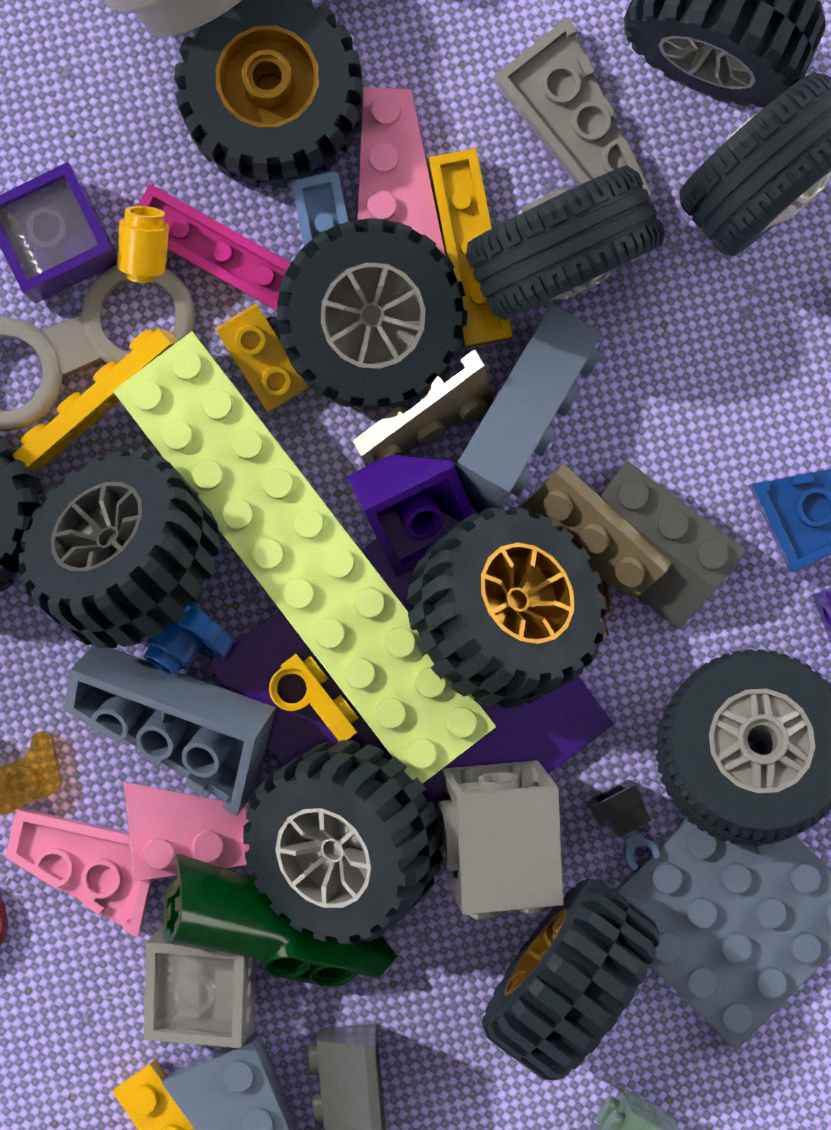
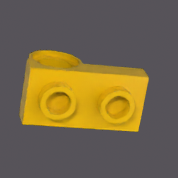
(261, 357)
(334, 713)

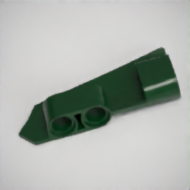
(224, 912)

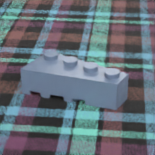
(525, 407)
(176, 721)
(232, 1090)

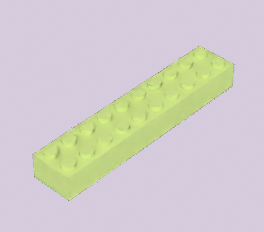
(302, 557)

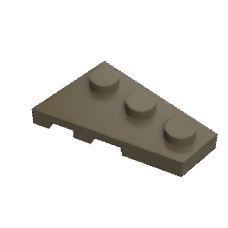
(444, 406)
(615, 546)

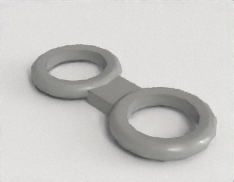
(82, 341)

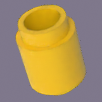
(143, 243)

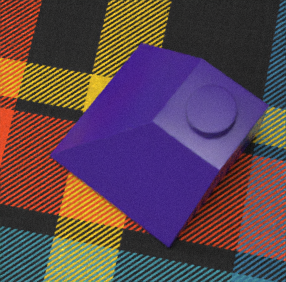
(410, 505)

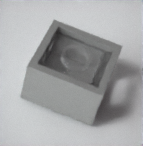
(197, 995)

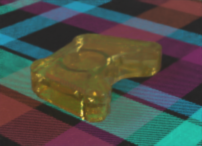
(32, 776)

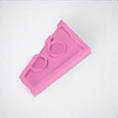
(180, 823)

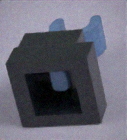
(625, 813)

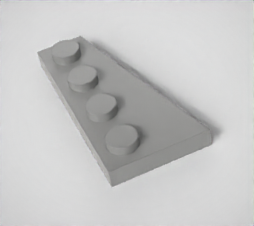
(565, 107)

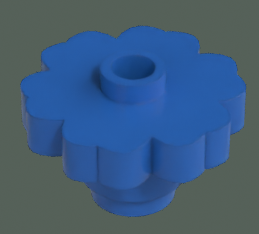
(185, 639)

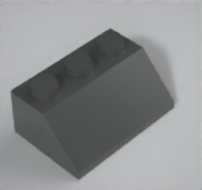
(696, 548)
(349, 1078)

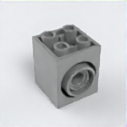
(501, 838)

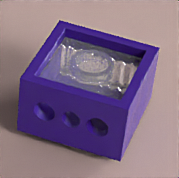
(53, 234)

